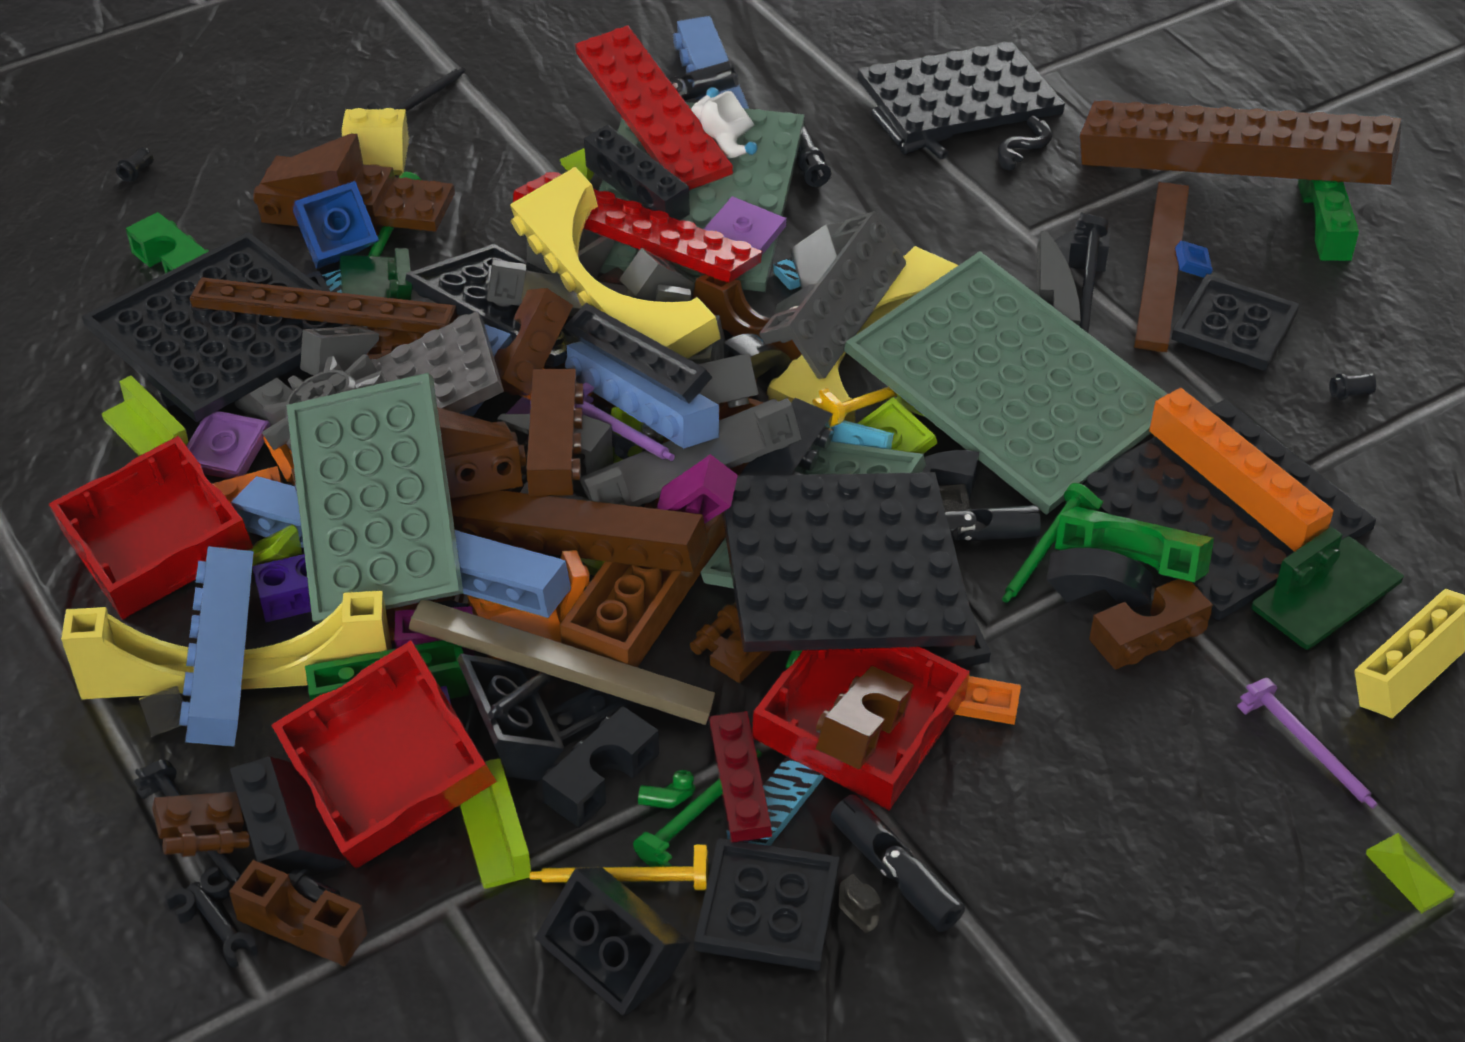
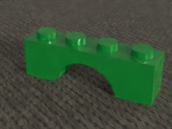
(1335, 221)
(1166, 549)

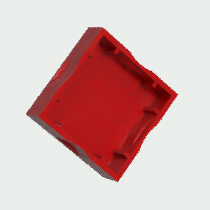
(148, 525)
(795, 702)
(383, 755)

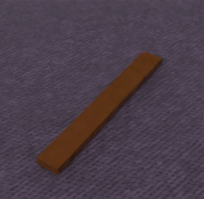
(1161, 268)
(322, 305)

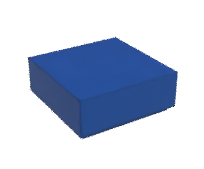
(1193, 259)

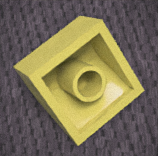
(381, 135)

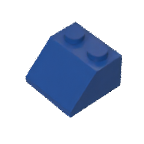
(334, 223)

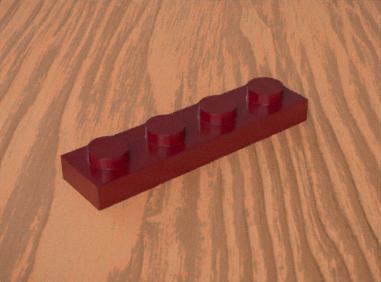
(740, 777)

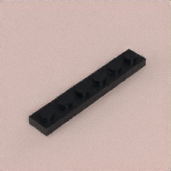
(638, 353)

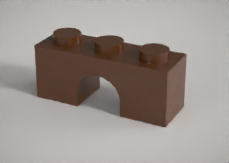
(541, 321)
(1127, 637)
(856, 720)
(271, 904)

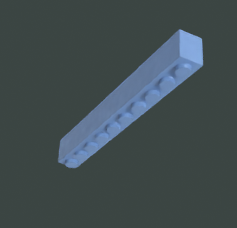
(487, 567)

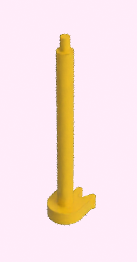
(830, 403)
(696, 873)

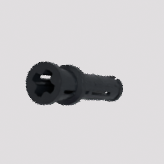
(811, 161)

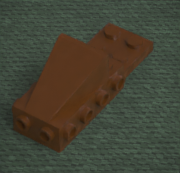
(387, 199)
(477, 449)

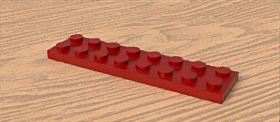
(653, 107)
(662, 235)

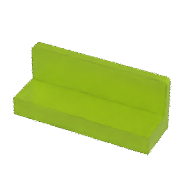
(142, 419)
(496, 832)

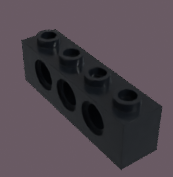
(635, 173)

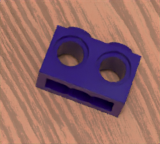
(283, 587)

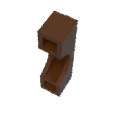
(734, 310)

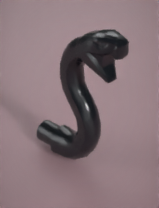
(1009, 158)

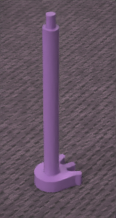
(622, 428)
(1263, 693)

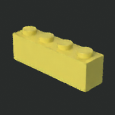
(1413, 656)

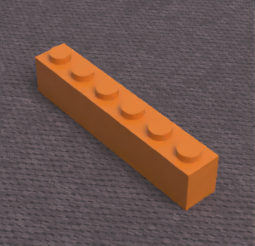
(1239, 469)

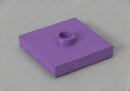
(747, 223)
(227, 443)

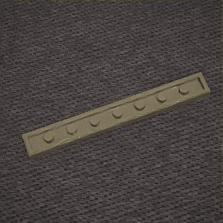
(562, 661)

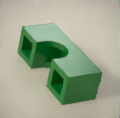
(162, 241)

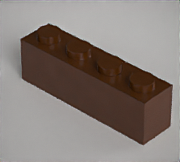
(553, 432)

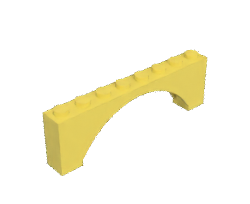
(553, 226)
(799, 379)
(122, 662)

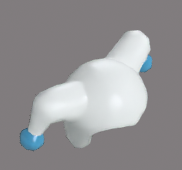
(724, 121)

